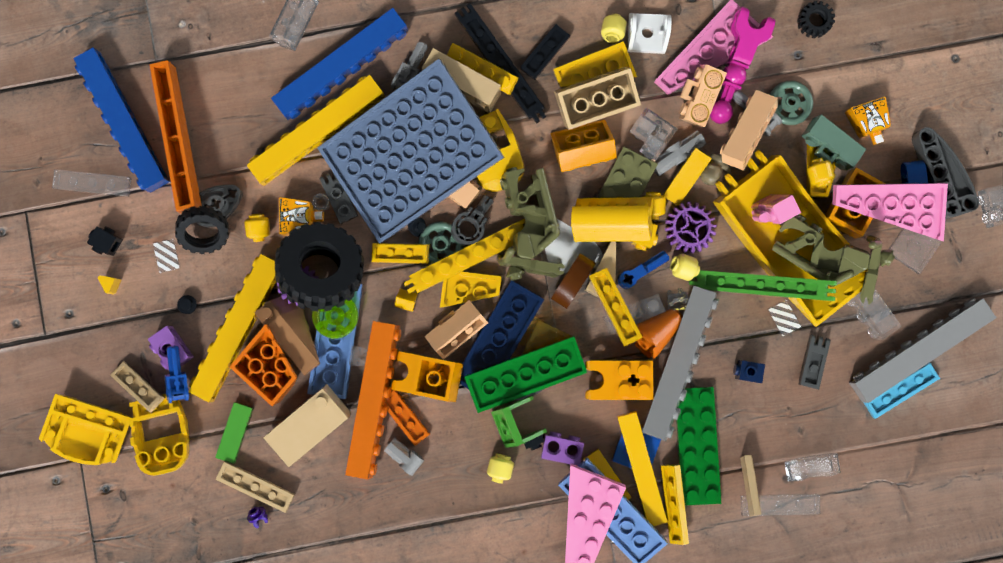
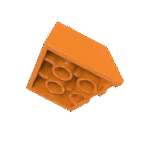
(265, 367)

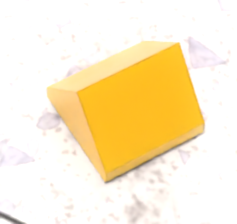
(109, 284)
(406, 300)

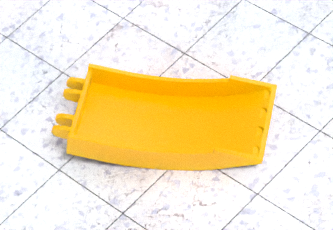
(776, 178)

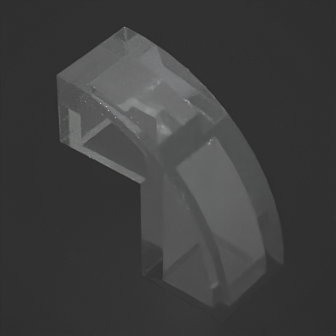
(812, 466)

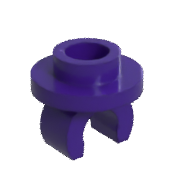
(256, 514)

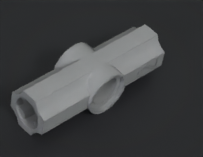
(679, 152)

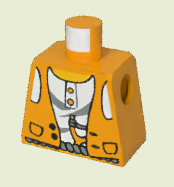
(870, 119)
(296, 213)

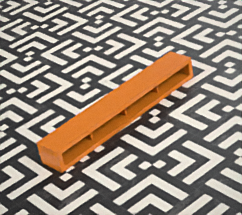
(175, 136)
(372, 400)

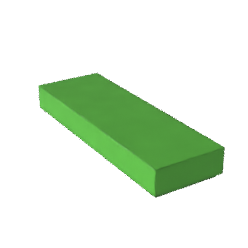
(234, 432)

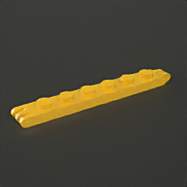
(464, 258)

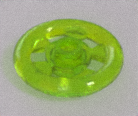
(340, 331)

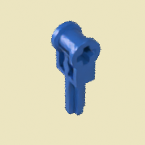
(642, 269)
(176, 380)

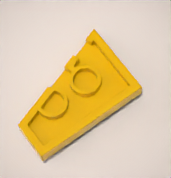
(470, 287)

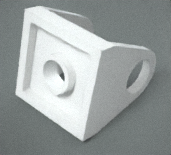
(659, 26)

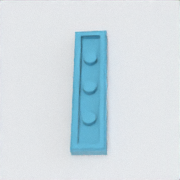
(902, 391)

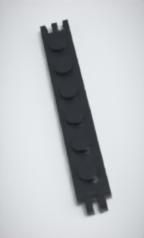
(496, 55)

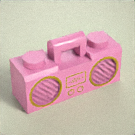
(775, 209)

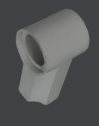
(407, 459)

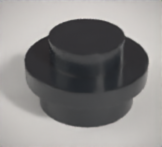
(417, 227)
(187, 304)

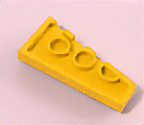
(594, 65)

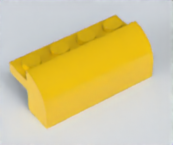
(612, 219)

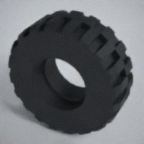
(325, 241)

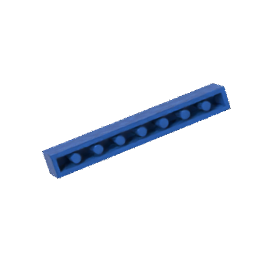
(340, 64)
(121, 120)

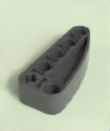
(949, 170)

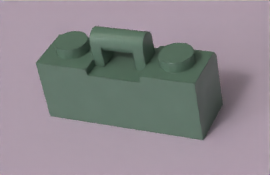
(834, 142)

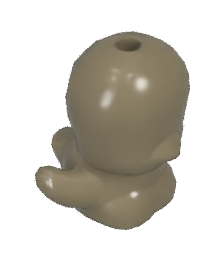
(713, 170)

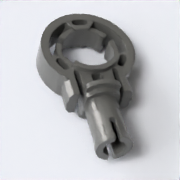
(479, 213)

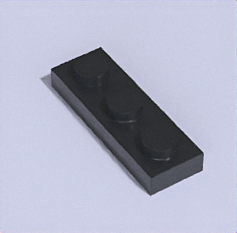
(545, 52)

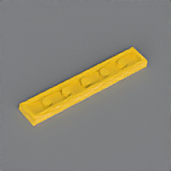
(642, 468)

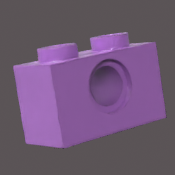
(162, 339)

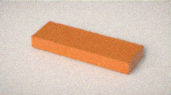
(406, 418)

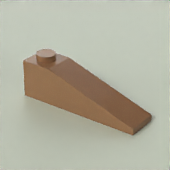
(291, 332)

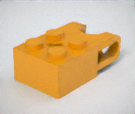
(423, 377)
(615, 380)

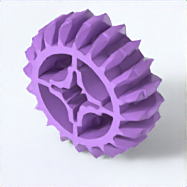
(694, 234)

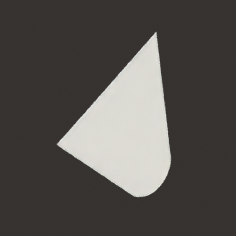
(566, 250)

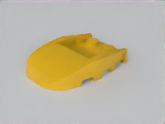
(491, 177)
(161, 454)

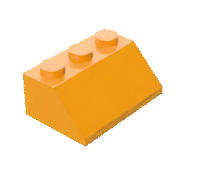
(584, 145)

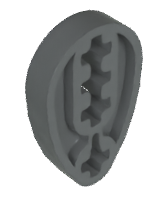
(220, 193)

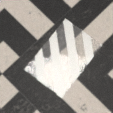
(166, 255)
(784, 318)

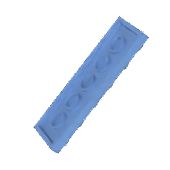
(334, 356)
(629, 528)

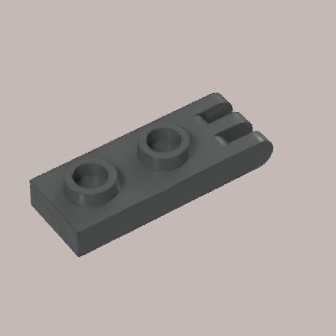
(339, 199)
(814, 362)

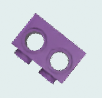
(561, 454)

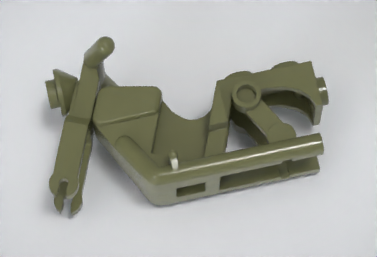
(539, 229)
(836, 264)

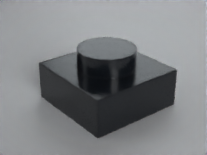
(534, 443)

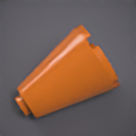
(657, 332)

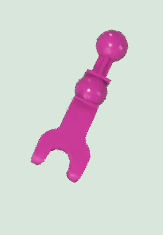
(739, 60)

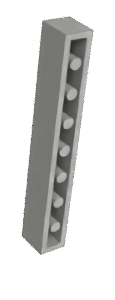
(922, 350)
(680, 363)

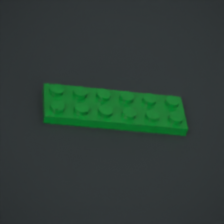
(525, 374)
(698, 447)

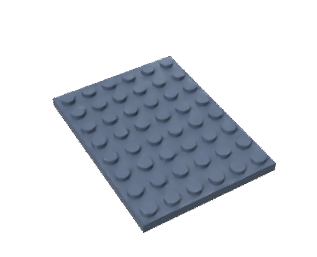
(410, 151)

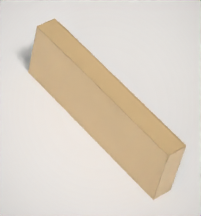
(137, 386)
(750, 485)

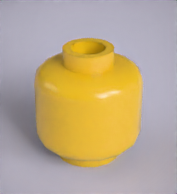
(820, 172)
(659, 204)
(257, 227)

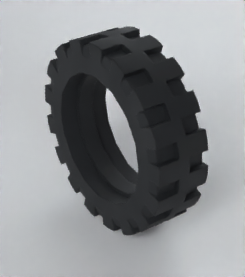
(201, 214)

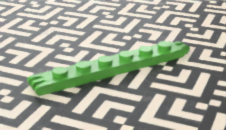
(765, 285)

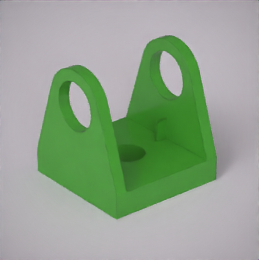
(508, 428)

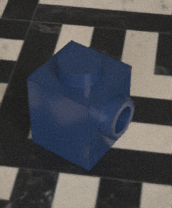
(749, 371)

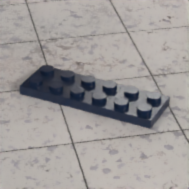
(503, 331)

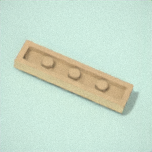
(255, 486)

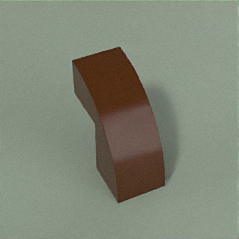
(573, 280)

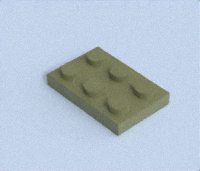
(628, 175)

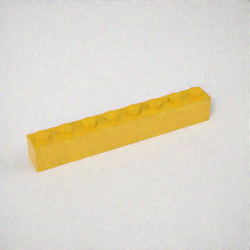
(315, 130)
(235, 330)

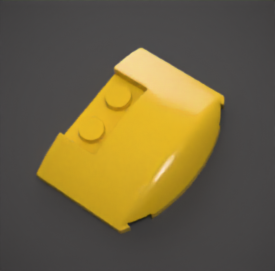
(84, 431)

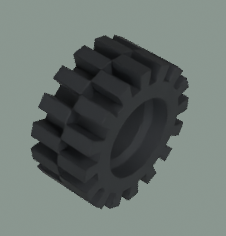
(823, 11)

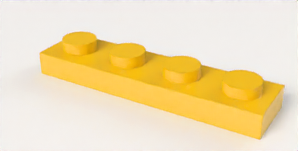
(484, 67)
(615, 307)
(675, 504)

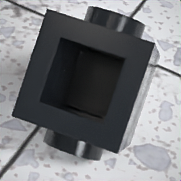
(104, 240)

